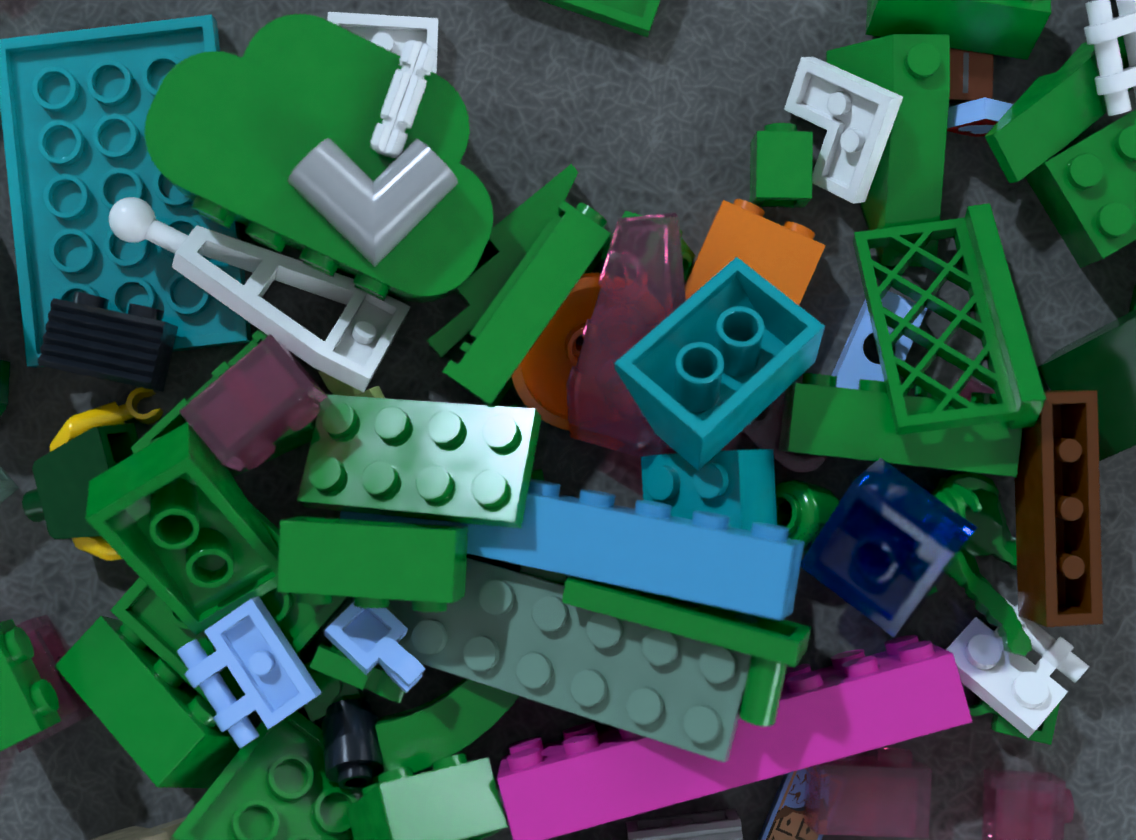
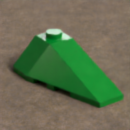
(912, 163)

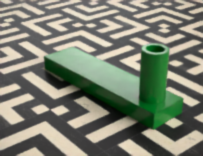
(768, 640)

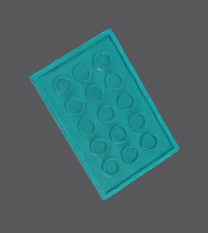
(79, 146)

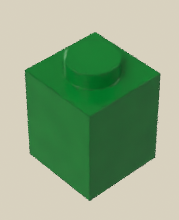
(781, 166)

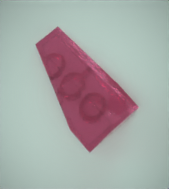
(638, 291)

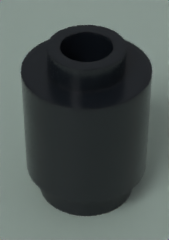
(351, 744)

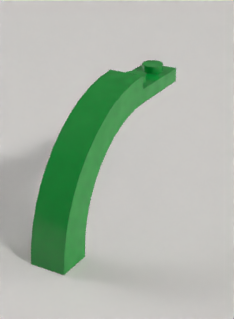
(453, 718)

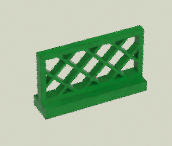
(996, 323)

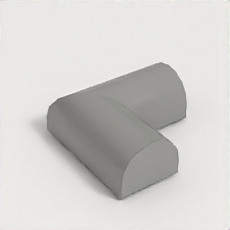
(371, 212)

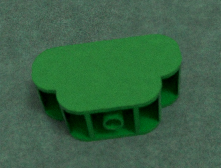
(240, 125)

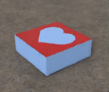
(976, 116)

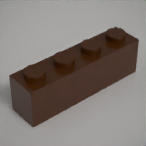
(1060, 513)

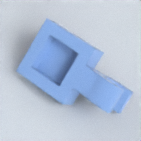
(371, 638)

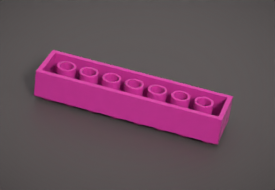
(819, 719)

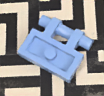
(261, 663)

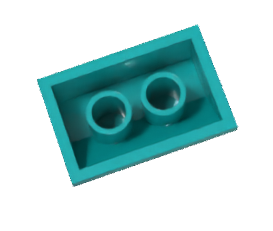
(719, 361)

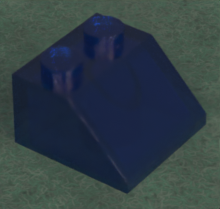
(886, 545)

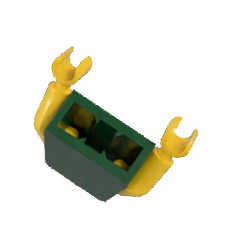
(79, 452)

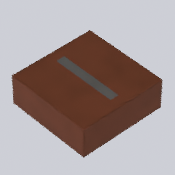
(970, 76)

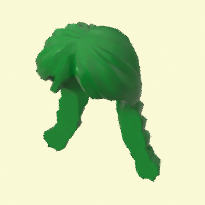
(979, 503)

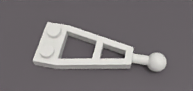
(354, 343)

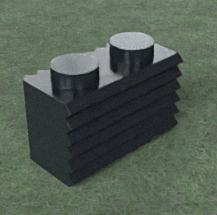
(108, 343)

